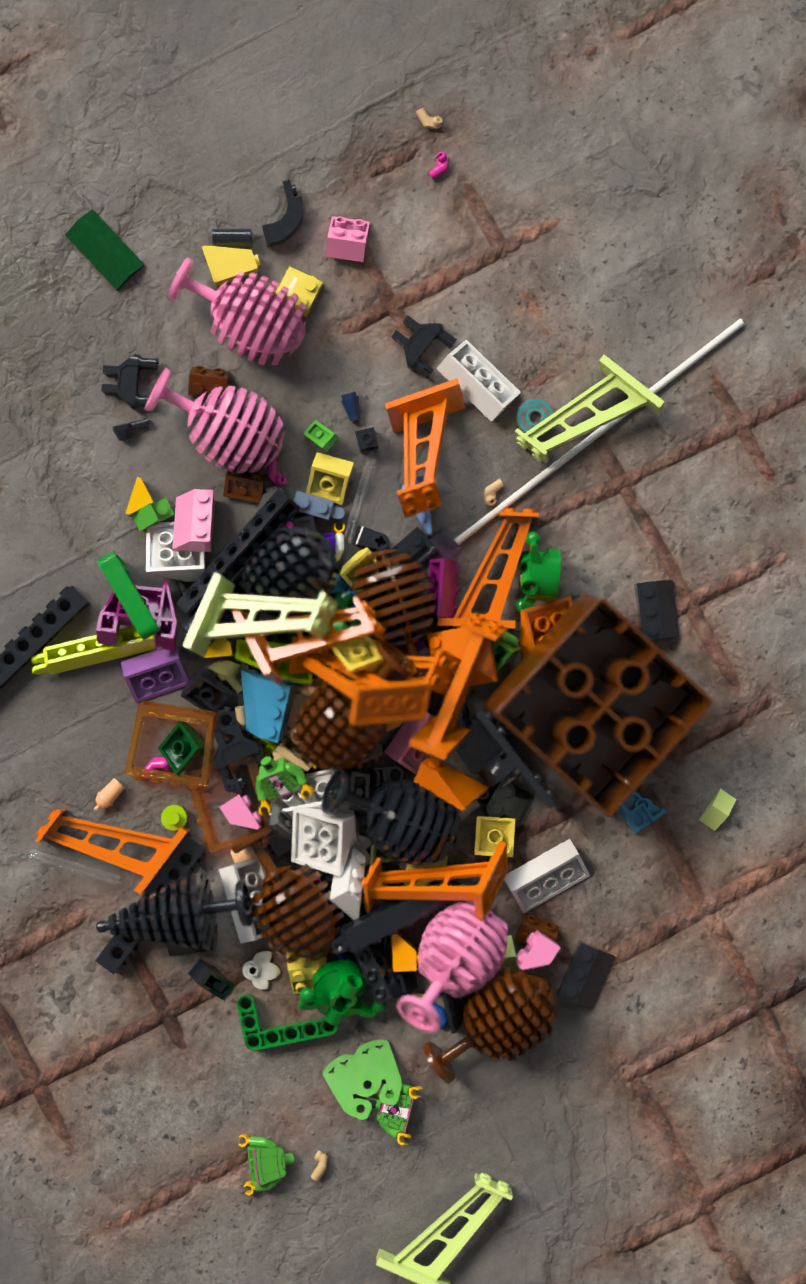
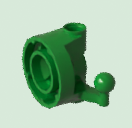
(540, 573)
(338, 992)

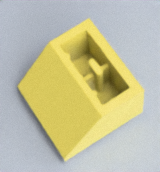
(302, 973)

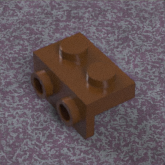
(206, 380)
(530, 924)

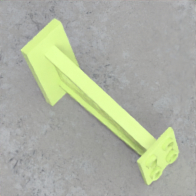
(616, 378)
(220, 597)
(403, 1262)

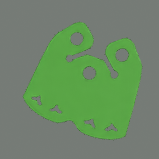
(362, 1067)

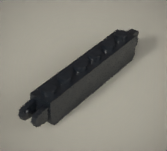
(386, 921)

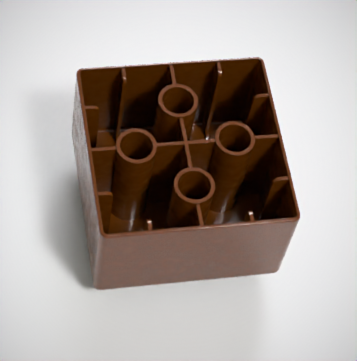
(614, 724)

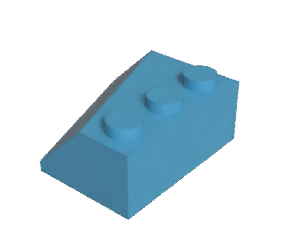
(266, 705)

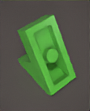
(321, 436)
(152, 514)

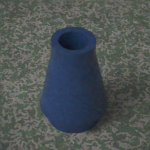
(351, 405)

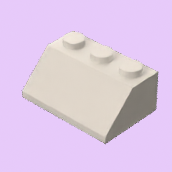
(347, 889)

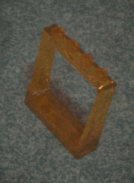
(178, 713)
(204, 819)

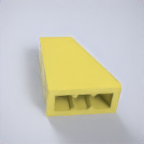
(228, 262)

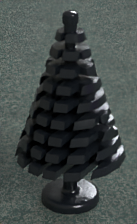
(180, 913)

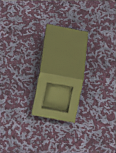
(228, 670)

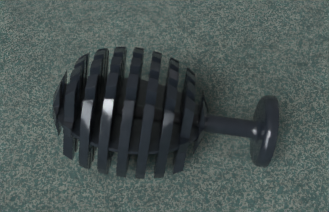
(291, 566)
(400, 818)

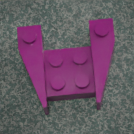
(161, 607)

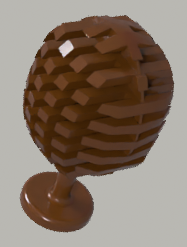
(394, 598)
(324, 720)
(292, 906)
(501, 1020)

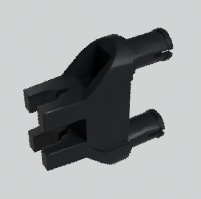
(420, 341)
(128, 379)
(234, 750)

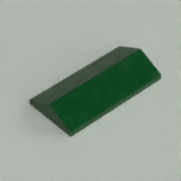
(104, 249)

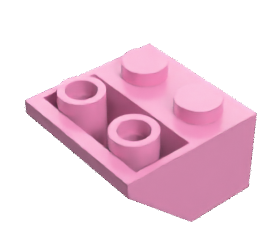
(347, 239)
(239, 812)
(538, 951)

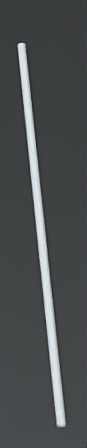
(596, 434)

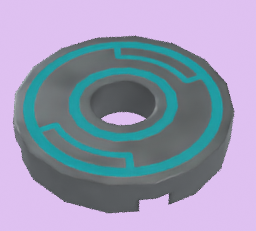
(530, 406)

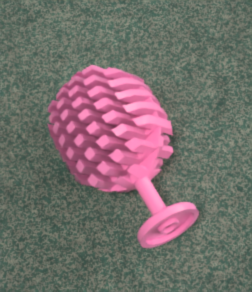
(249, 314)
(235, 429)
(457, 958)

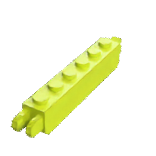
(88, 652)

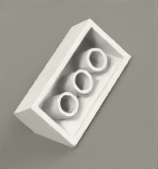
(479, 380)
(318, 781)
(253, 874)
(546, 876)

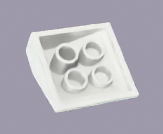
(167, 563)
(322, 839)

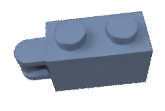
(318, 507)

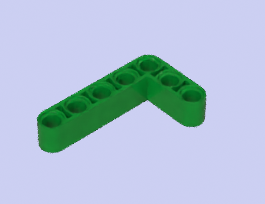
(131, 600)
(281, 1030)

